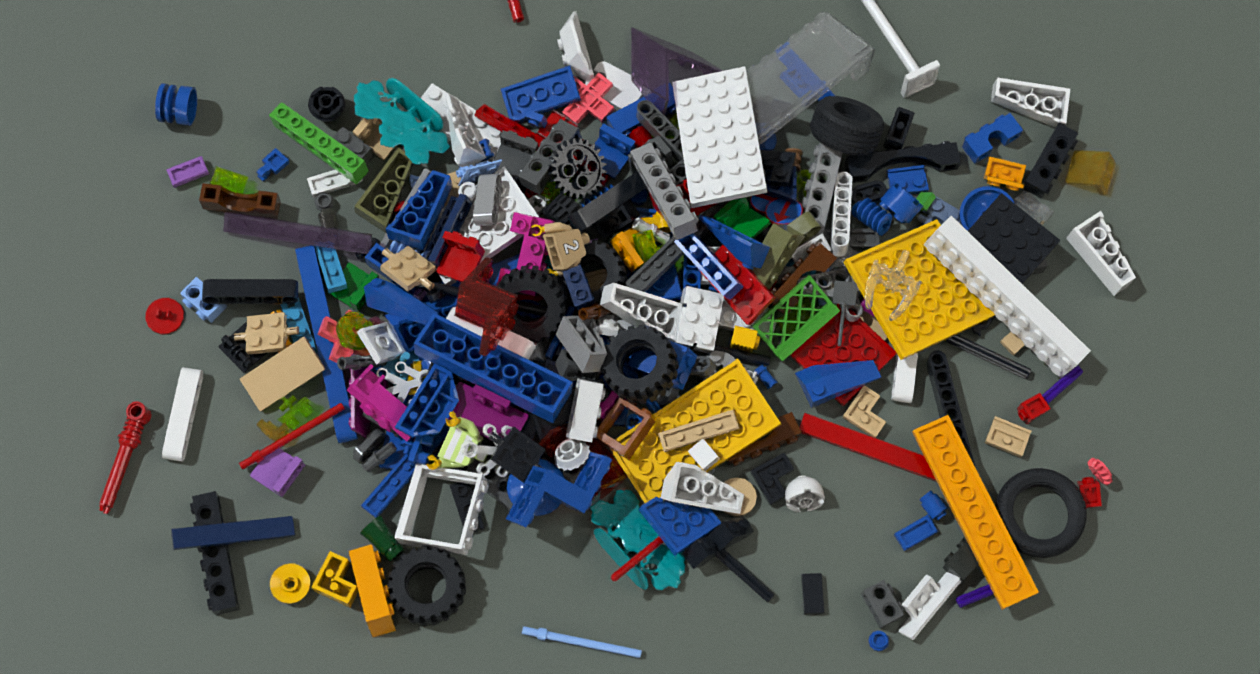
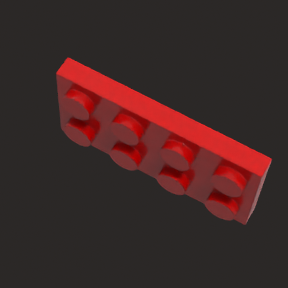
(753, 296)

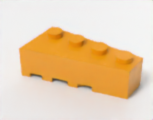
(372, 590)

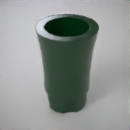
(382, 538)

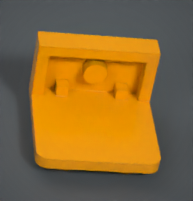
(1004, 172)
(625, 247)

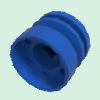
(176, 104)

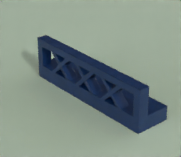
(454, 220)

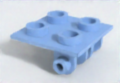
(472, 173)

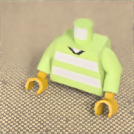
(450, 452)

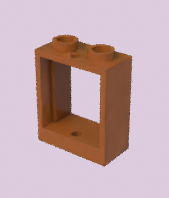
(636, 438)

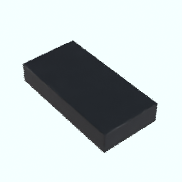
(812, 593)

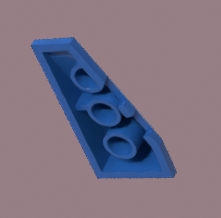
(396, 301)
(829, 381)

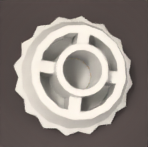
(571, 454)

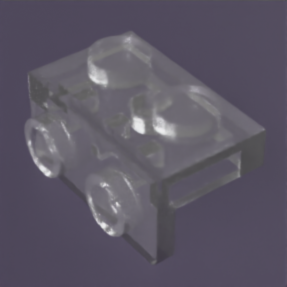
(1033, 207)

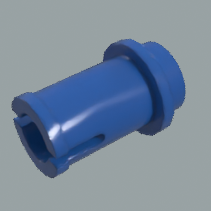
(765, 376)

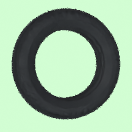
(1065, 489)

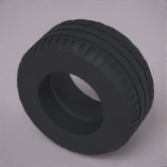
(847, 125)

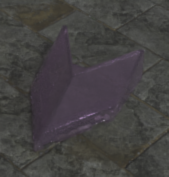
(651, 66)

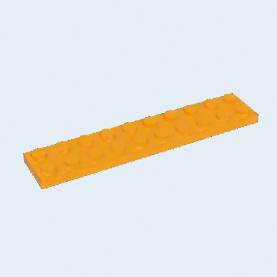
(975, 512)

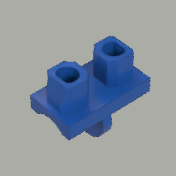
(416, 454)

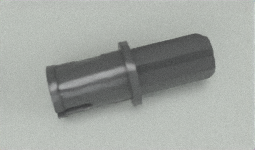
(378, 457)

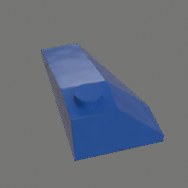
(742, 247)

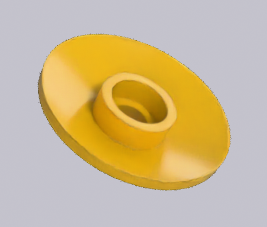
(286, 574)

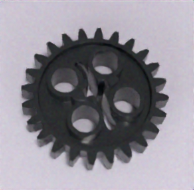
(564, 158)

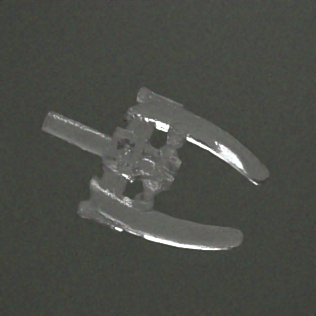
(895, 277)

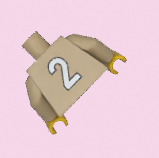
(563, 245)

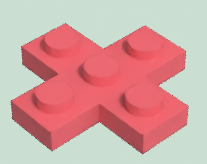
(591, 100)
(328, 331)

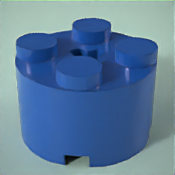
(901, 203)

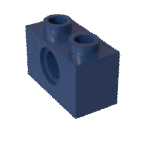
(579, 287)

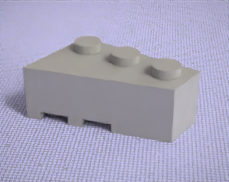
(582, 342)

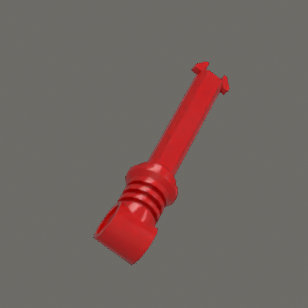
(128, 442)

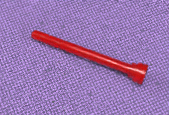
(636, 559)

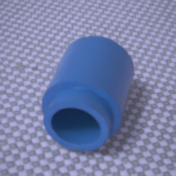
(933, 505)

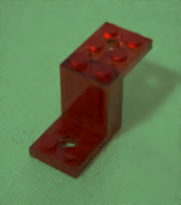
(486, 306)

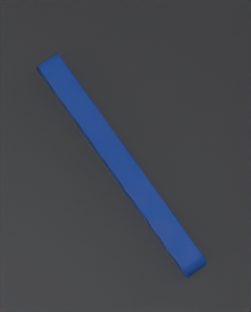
(318, 309)

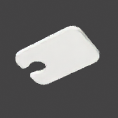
(623, 90)

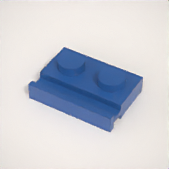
(910, 178)

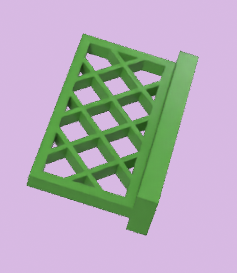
(807, 328)

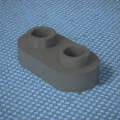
(366, 449)

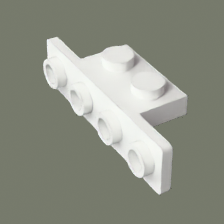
(926, 601)

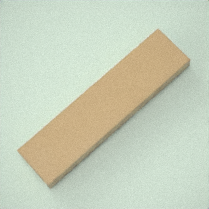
(698, 430)

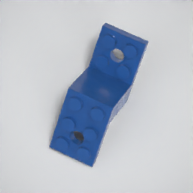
(574, 496)

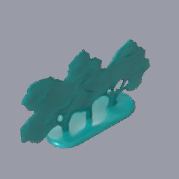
(401, 126)
(635, 536)

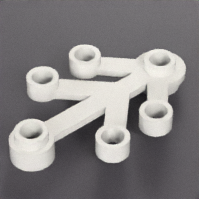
(403, 386)
(479, 449)

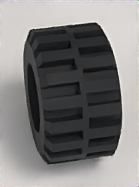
(561, 208)

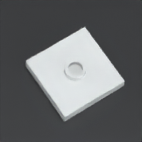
(381, 342)

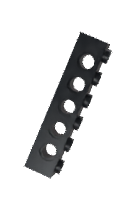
(228, 601)

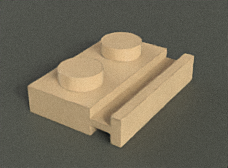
(1008, 436)

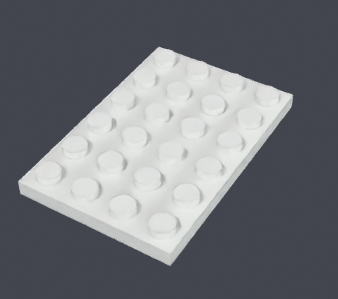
(495, 237)

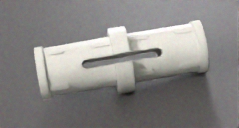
(660, 236)

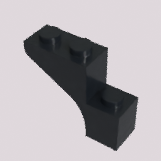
(719, 539)

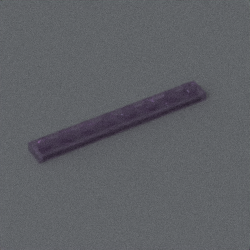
(297, 232)

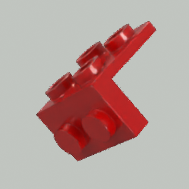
(460, 257)

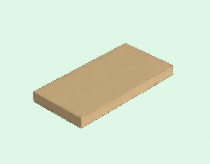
(282, 374)

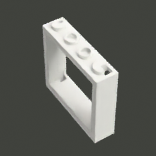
(413, 500)

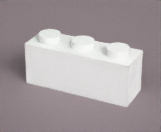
(585, 410)

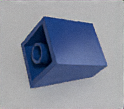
(644, 361)

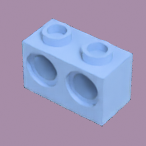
(197, 303)

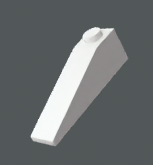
(463, 138)
(696, 487)

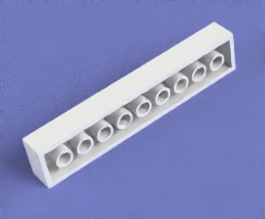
(1006, 297)

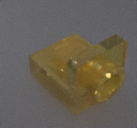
(270, 431)

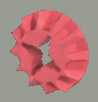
(1100, 471)

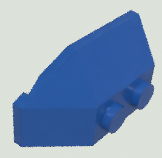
(430, 404)

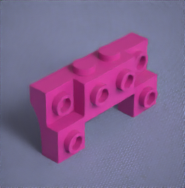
(533, 247)
(378, 401)

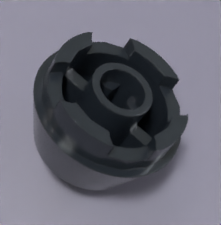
(326, 104)

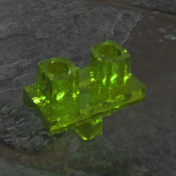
(229, 179)
(288, 418)

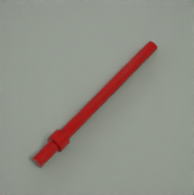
(259, 455)

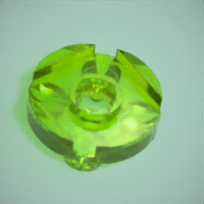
(345, 332)

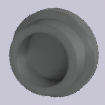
(324, 201)

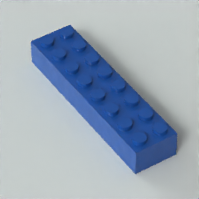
(499, 372)

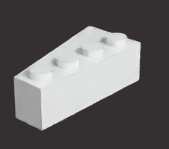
(1033, 100)
(1102, 253)
(642, 309)

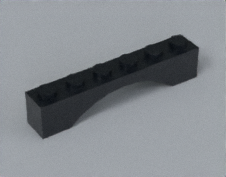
(939, 157)

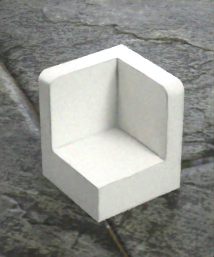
(703, 455)

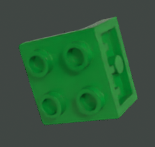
(742, 218)
(356, 280)

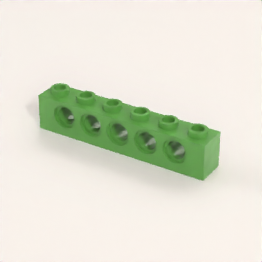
(319, 143)

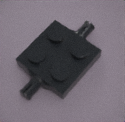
(516, 453)

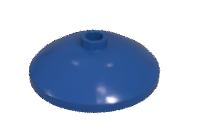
(977, 203)
(548, 504)

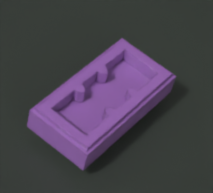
(187, 171)

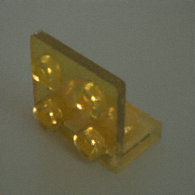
(1091, 169)

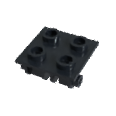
(237, 351)

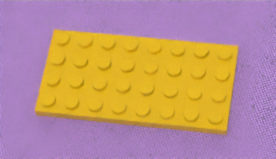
(722, 392)

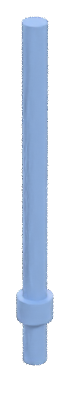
(543, 634)

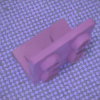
(278, 471)

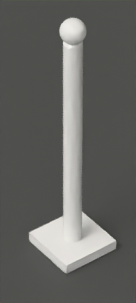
(918, 77)

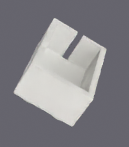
(699, 319)

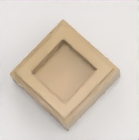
(1012, 343)

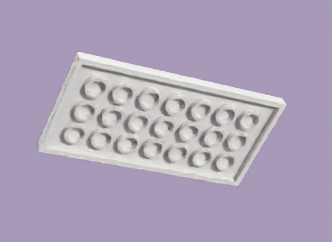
(719, 137)

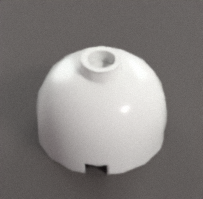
(804, 493)

